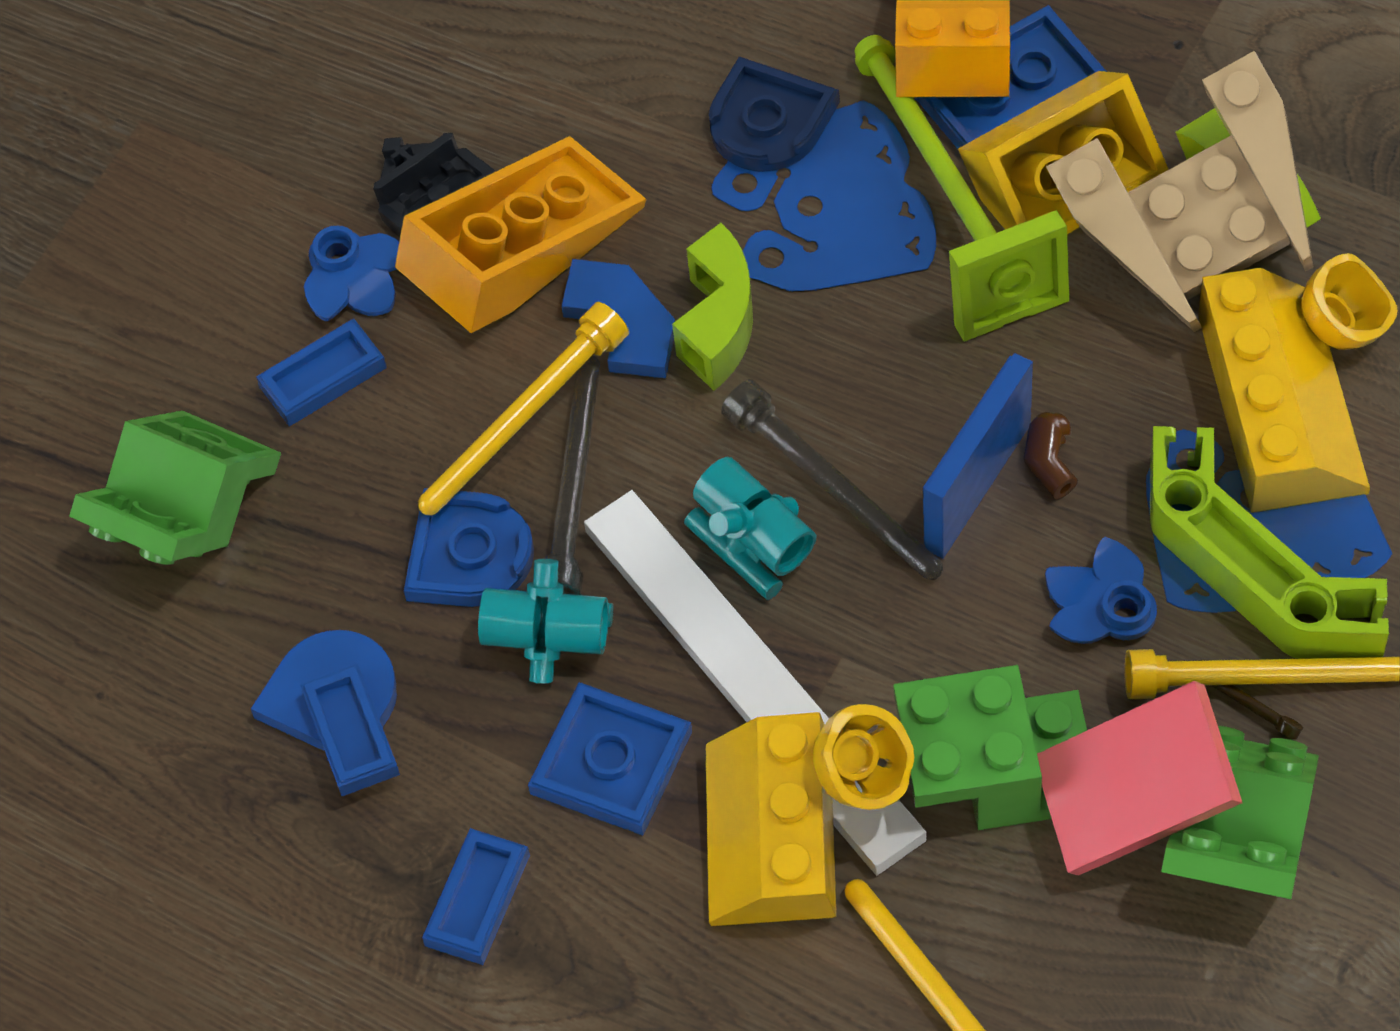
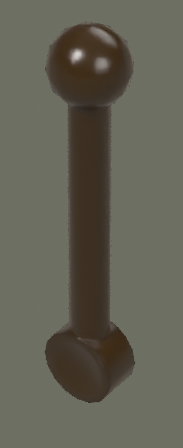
(1284, 724)

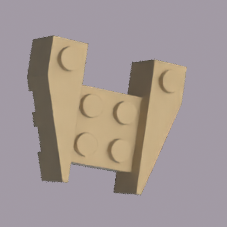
(1207, 212)

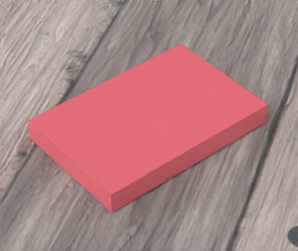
(1137, 778)

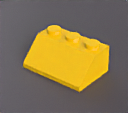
(1013, 158)
(768, 824)

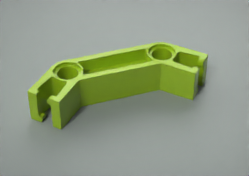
(1256, 568)

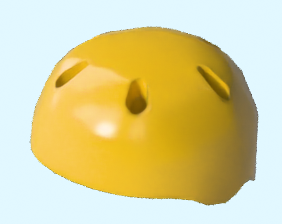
(1346, 292)
(850, 754)

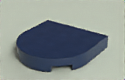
(768, 116)

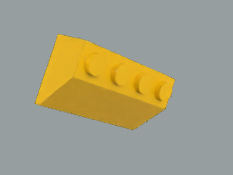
(1278, 393)

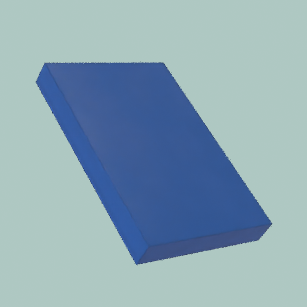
(1042, 63)
(977, 455)

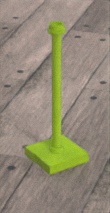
(1000, 272)

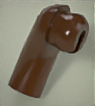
(1042, 452)

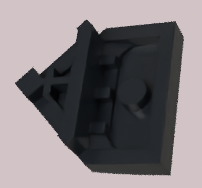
(422, 174)

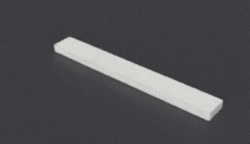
(732, 655)

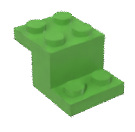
(174, 486)
(982, 741)
(1262, 838)

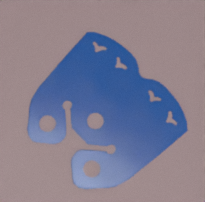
(861, 200)
(1313, 531)

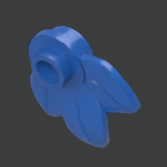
(352, 280)
(1095, 594)

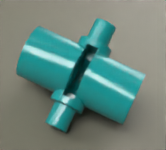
(749, 526)
(544, 621)

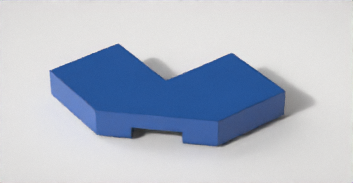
(649, 323)

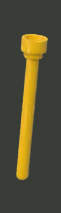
(598, 332)
(1153, 674)
(910, 957)

